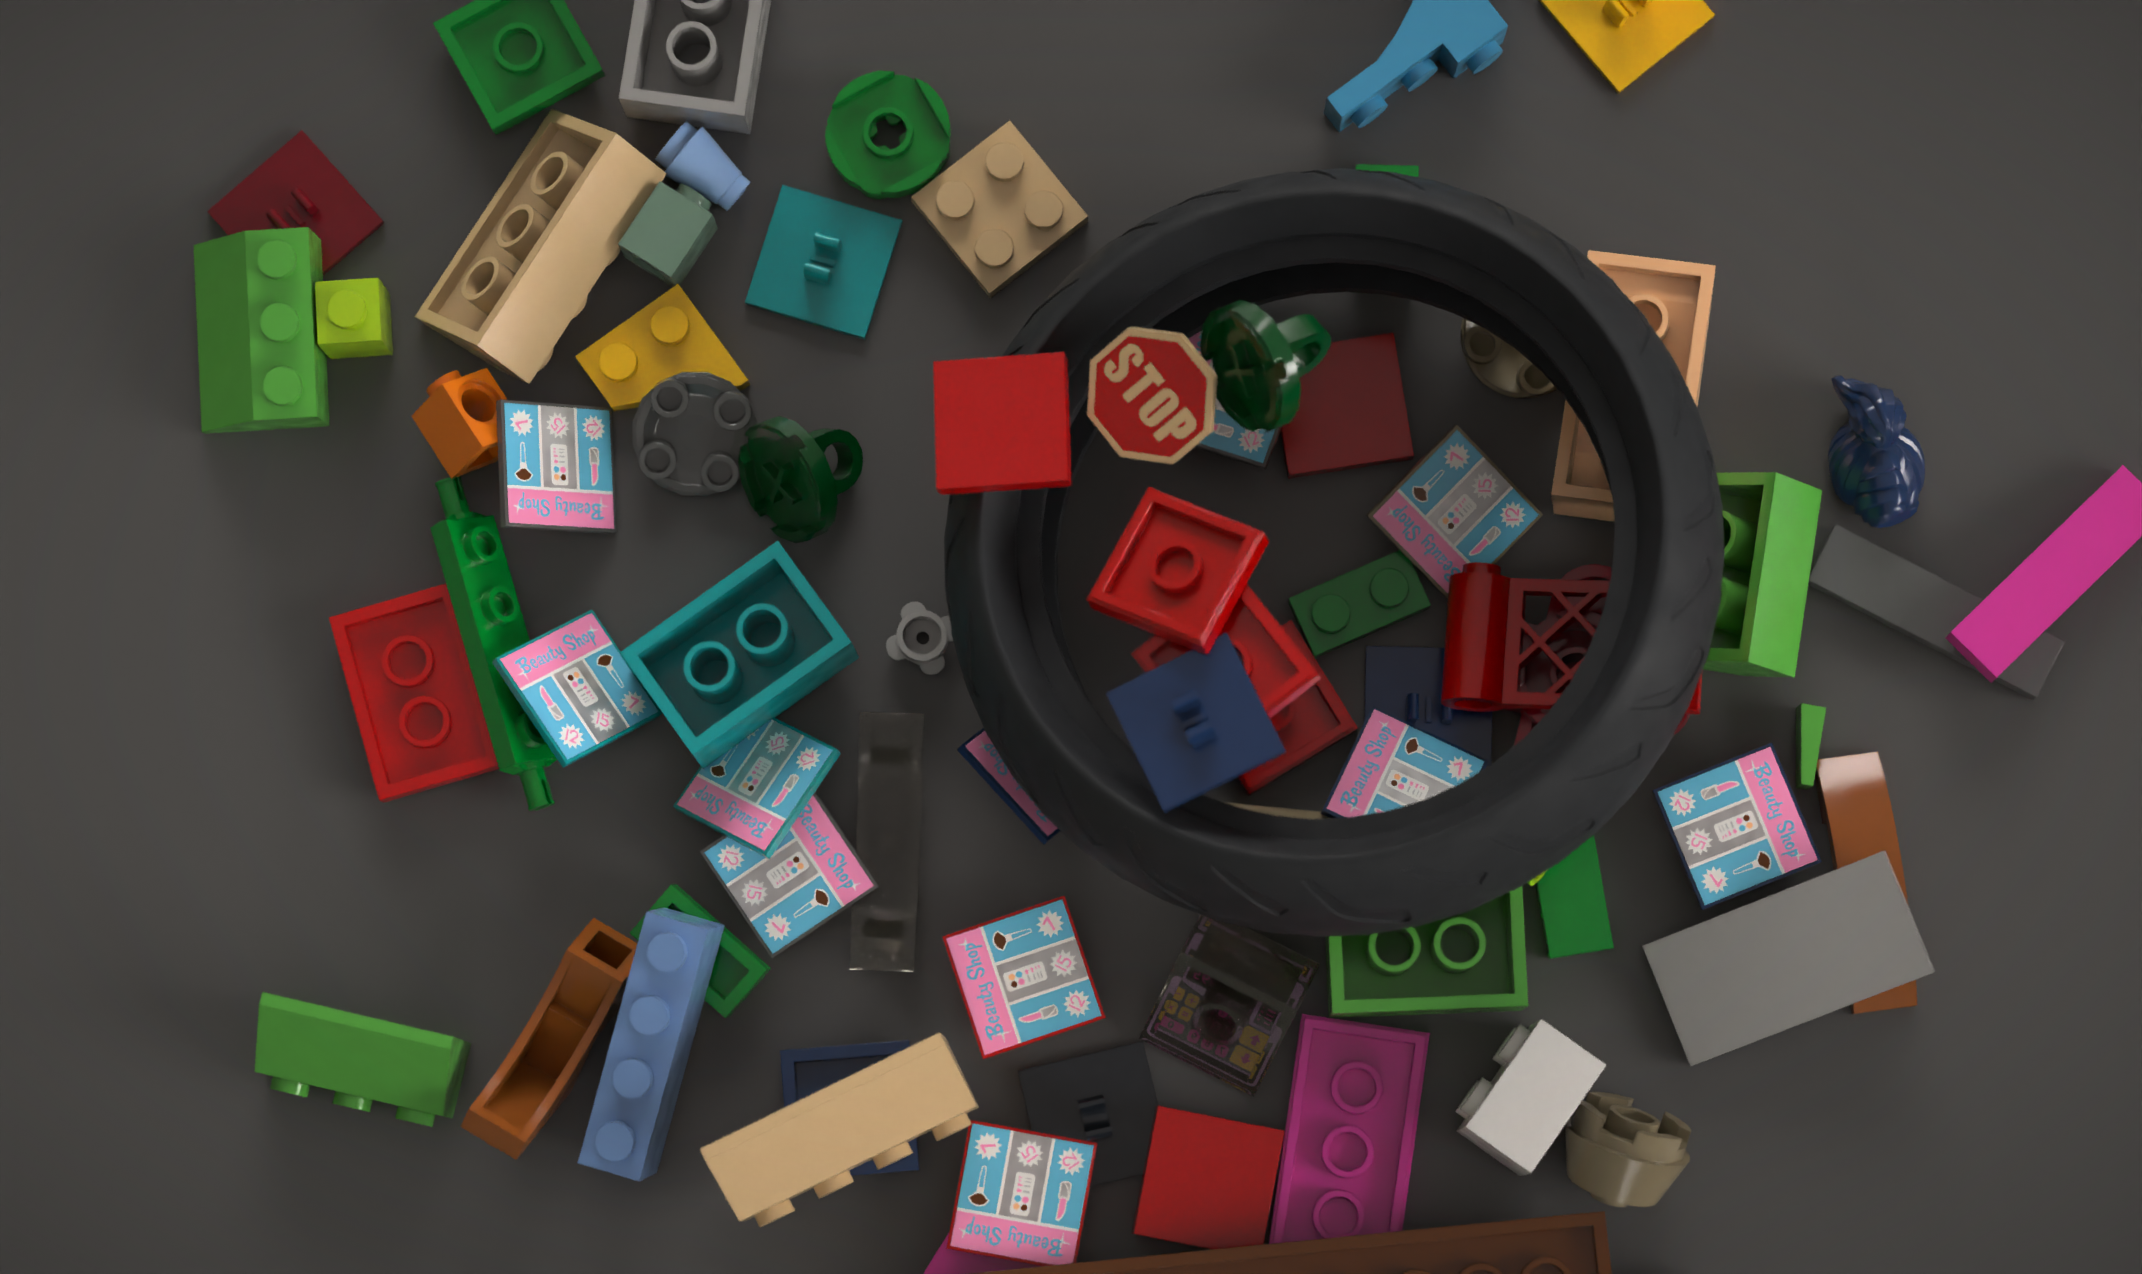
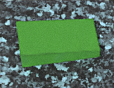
(1808, 739)

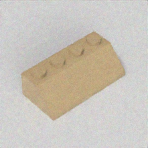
(541, 245)
(841, 1129)

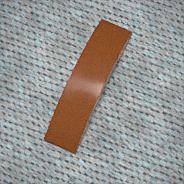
(1861, 824)

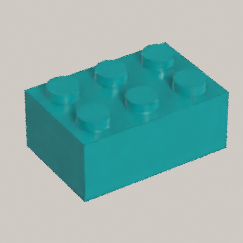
(740, 654)

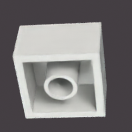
(1529, 1096)

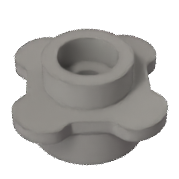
(905, 644)

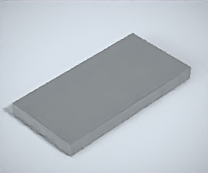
(1788, 958)

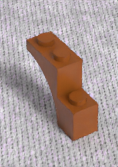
(554, 1041)

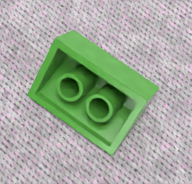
(260, 331)
(1765, 573)
(359, 1059)

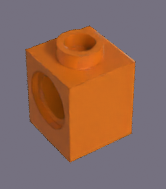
(461, 420)

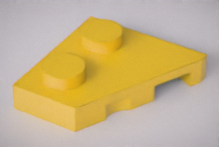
(653, 346)

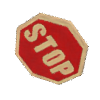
(1152, 395)

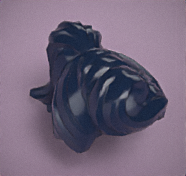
(1874, 456)

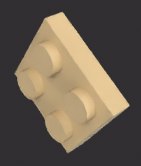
(1000, 209)

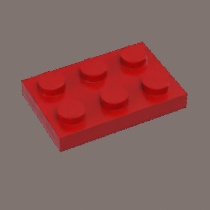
(413, 693)

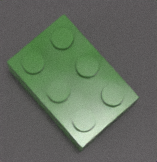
(1436, 968)

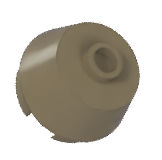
(1624, 1151)

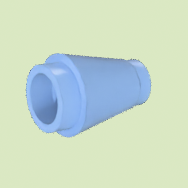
(701, 164)

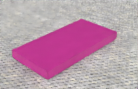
(1348, 1130)

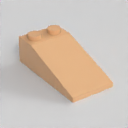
(1678, 306)

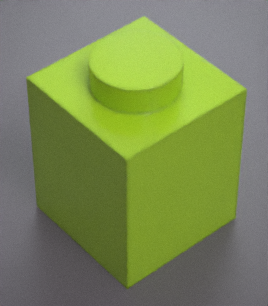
(353, 318)

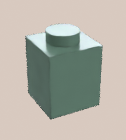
(669, 233)

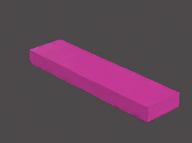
(2052, 577)

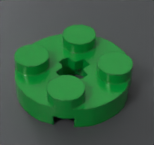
(899, 100)

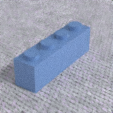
(651, 1043)

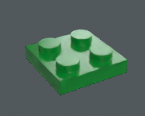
(518, 56)

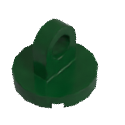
(1261, 362)
(791, 478)

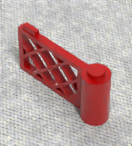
(1488, 633)

